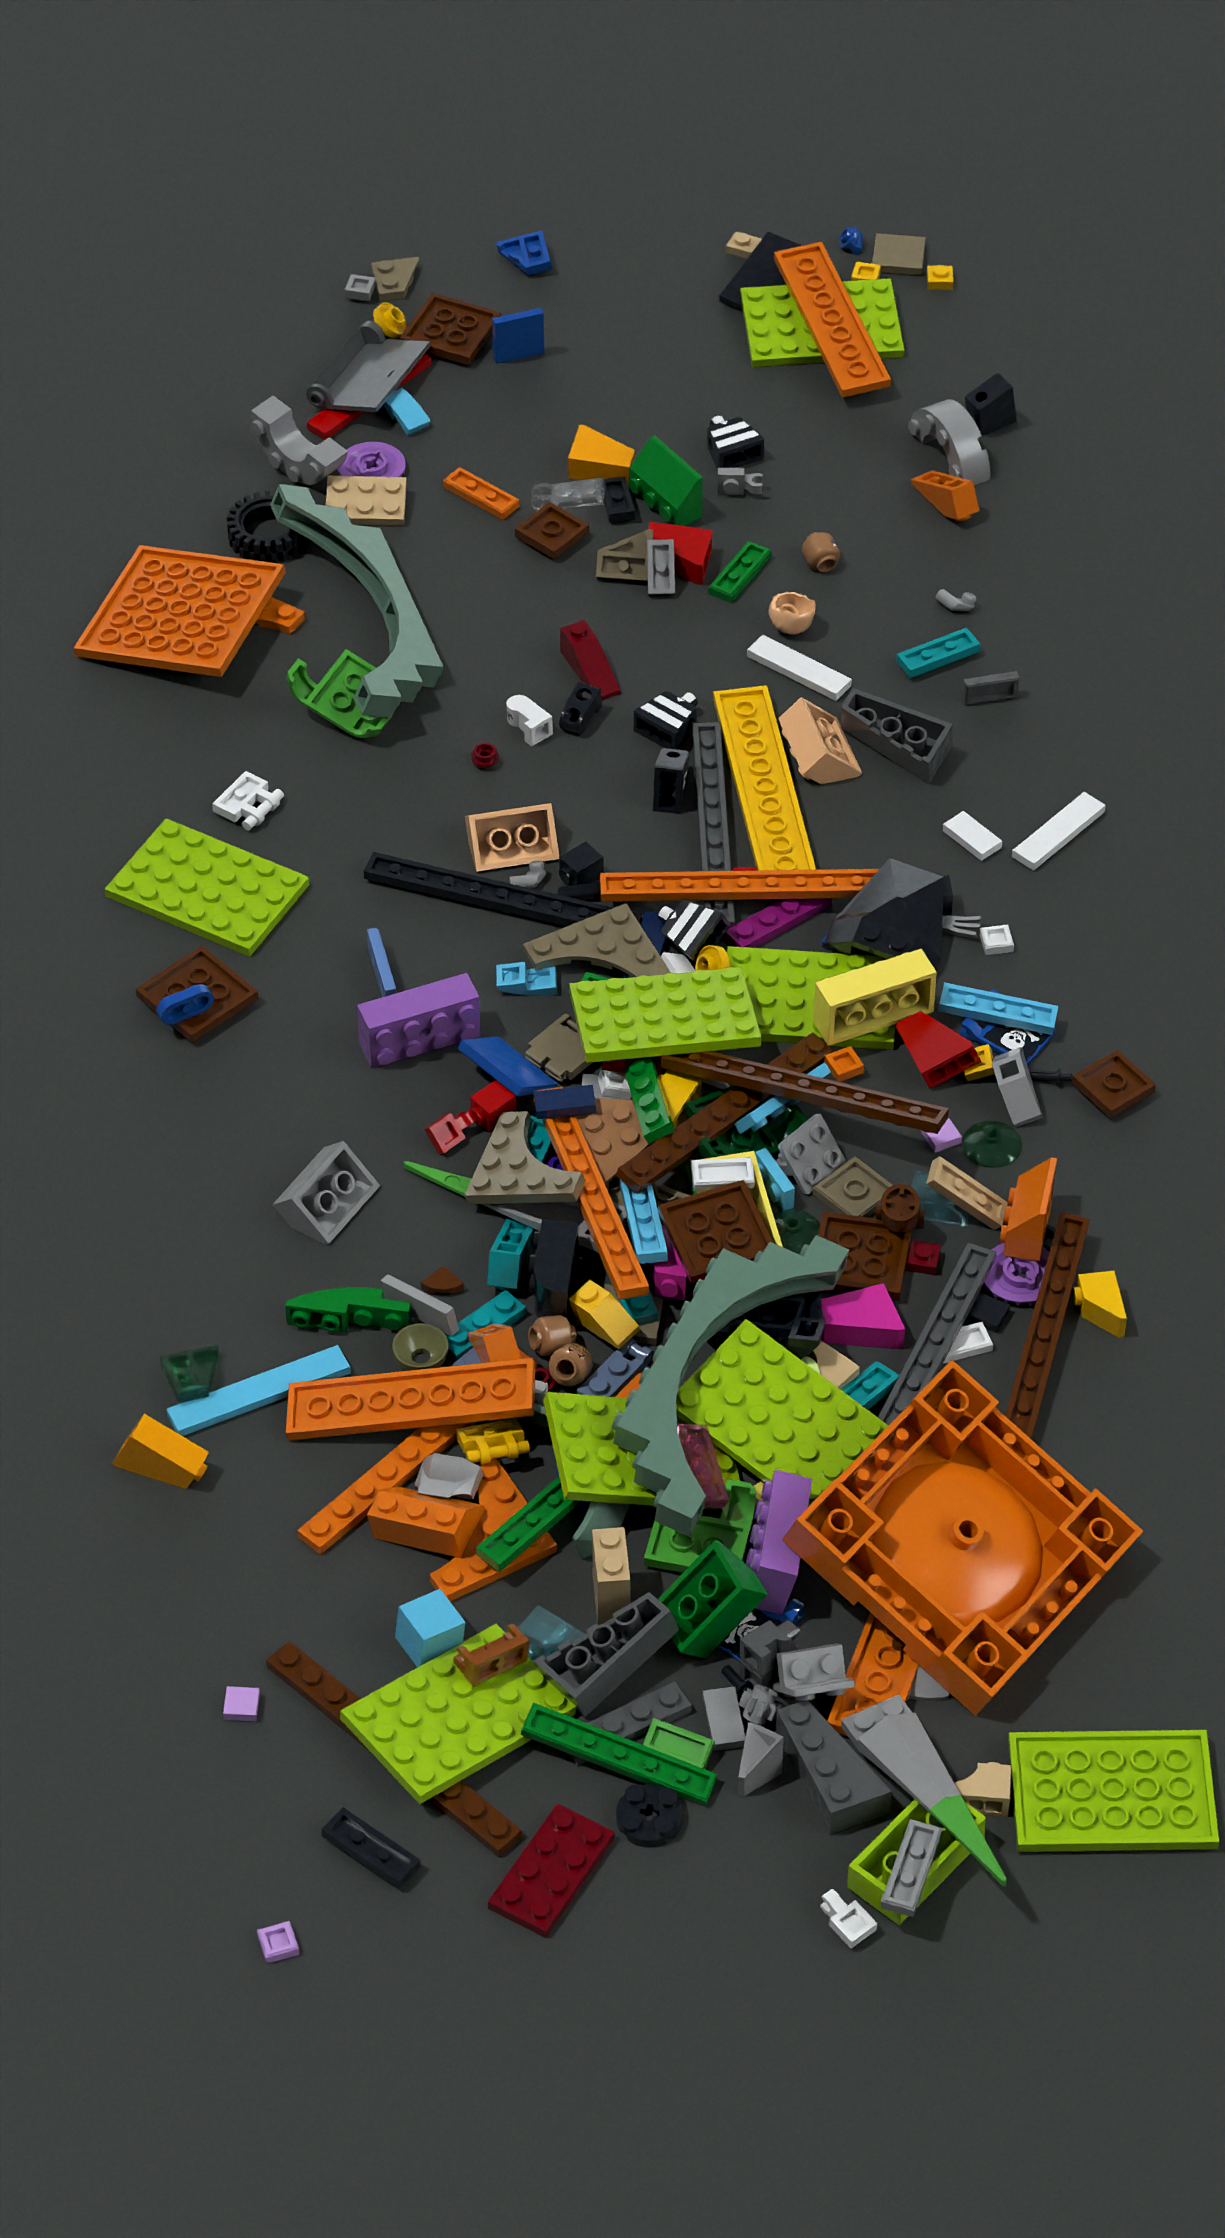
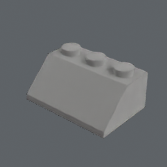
(327, 1193)

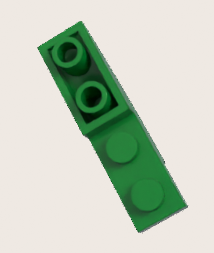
(338, 1307)

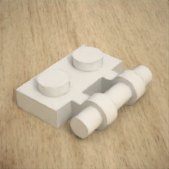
(241, 797)

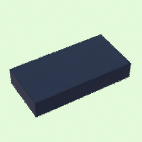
(565, 1101)

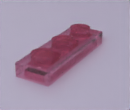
(703, 1463)

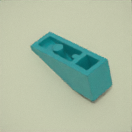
(509, 1255)

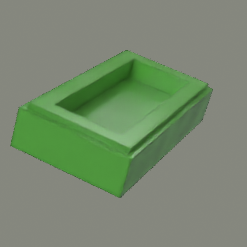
(679, 1743)

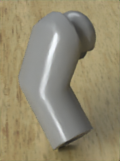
(965, 603)
(533, 876)

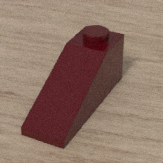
(587, 658)

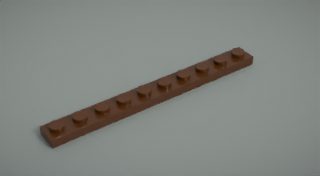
(810, 1089)
(714, 1119)
(1046, 1322)
(332, 1696)

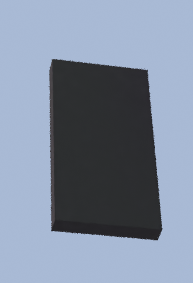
(757, 270)

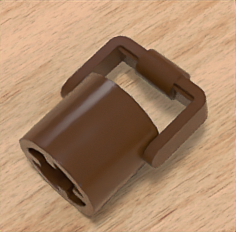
(901, 1209)

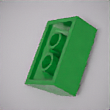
(667, 483)
(711, 1599)

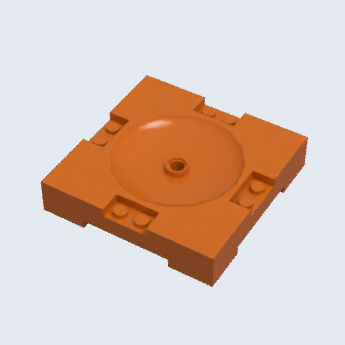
(897, 1545)

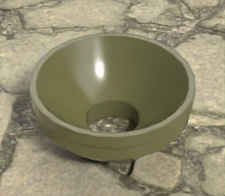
(420, 1339)

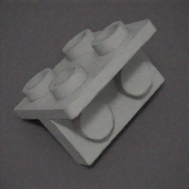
(810, 1154)
(812, 1672)

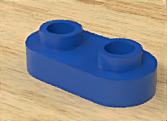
(184, 1004)

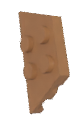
(612, 1135)

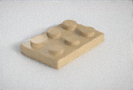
(369, 498)

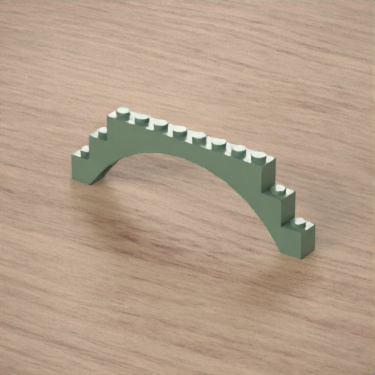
(367, 555)
(728, 1291)

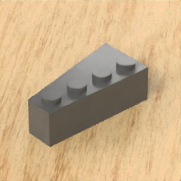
(898, 732)
(608, 1653)
(833, 1774)

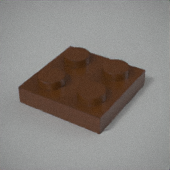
(551, 530)
(1114, 1083)

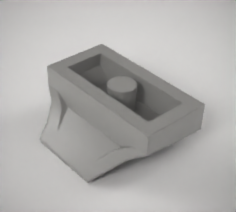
(448, 1477)

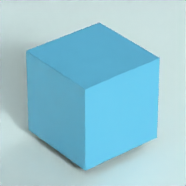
(428, 1627)

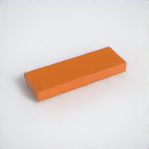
(481, 493)

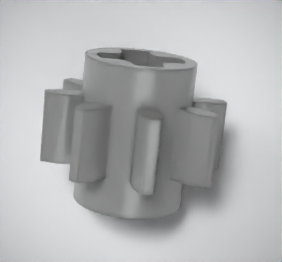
(759, 1704)

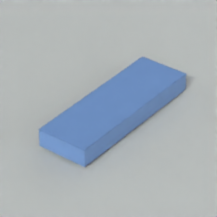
(380, 963)

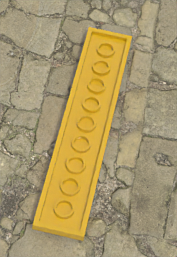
(763, 779)

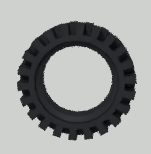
(256, 546)

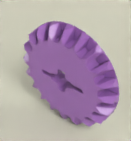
(388, 461)
(1014, 1288)

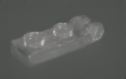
(569, 493)

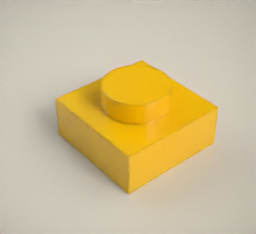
(865, 271)
(940, 277)
(983, 1068)

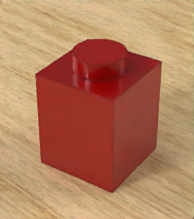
(489, 1104)

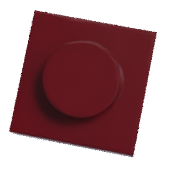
(923, 1257)

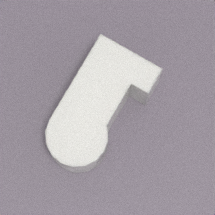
(529, 718)

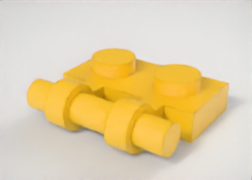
(492, 1441)

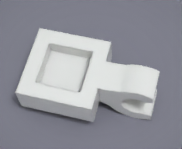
(848, 1921)

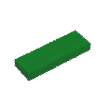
(739, 572)

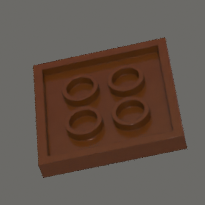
(452, 328)
(200, 967)
(714, 1221)
(874, 1252)

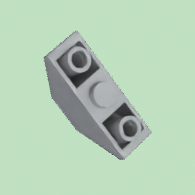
(1016, 1087)

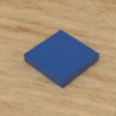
(518, 335)

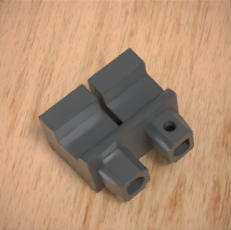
(760, 1651)

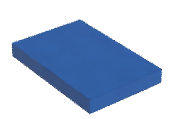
(506, 1065)

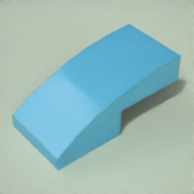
(407, 411)
(519, 980)

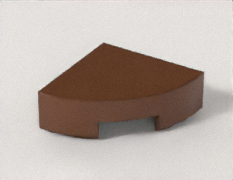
(442, 1282)

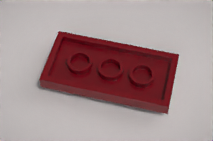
(551, 1870)

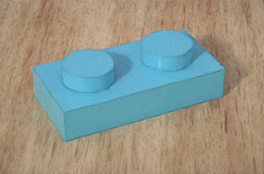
(774, 1179)

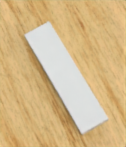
(799, 667)
(1058, 831)

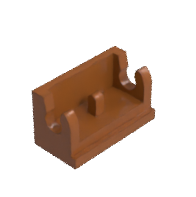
(493, 1657)

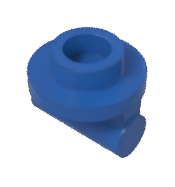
(851, 239)

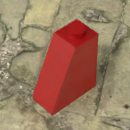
(691, 549)
(936, 1048)

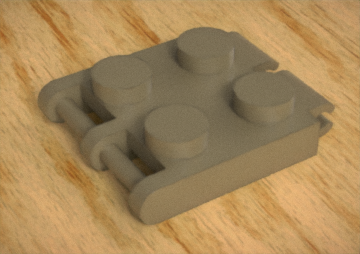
(558, 1050)

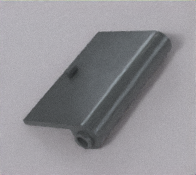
(365, 371)

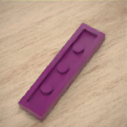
(774, 921)

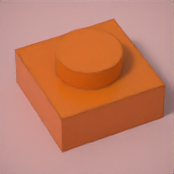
(844, 1064)

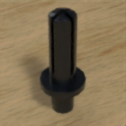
(1056, 1076)
(736, 1680)

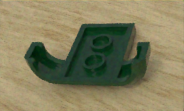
(733, 1142)

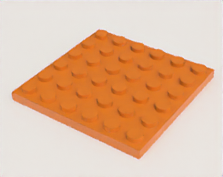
(180, 610)

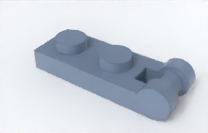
(617, 1370)

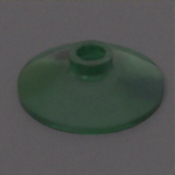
(991, 1144)
(796, 1228)

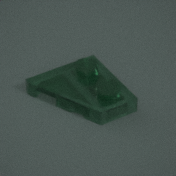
(191, 1372)

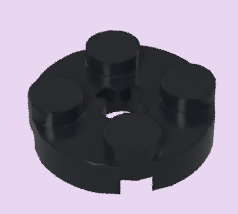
(649, 1798)

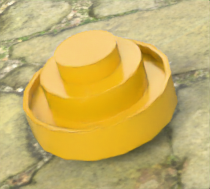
(390, 320)
(712, 958)

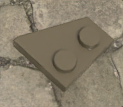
(394, 277)
(625, 559)

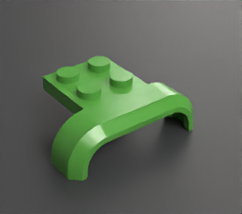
(335, 694)
(676, 1551)

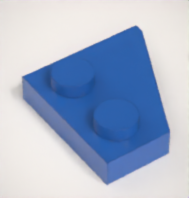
(526, 252)

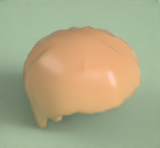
(791, 612)

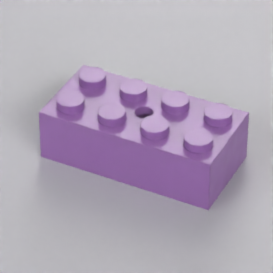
(418, 1020)
(771, 1558)

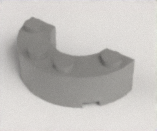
(957, 435)
(289, 448)

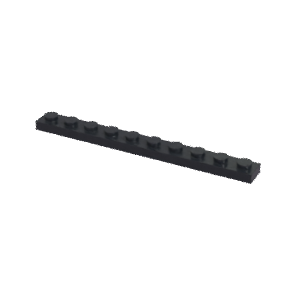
(480, 890)

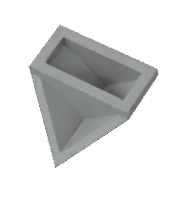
(760, 1758)

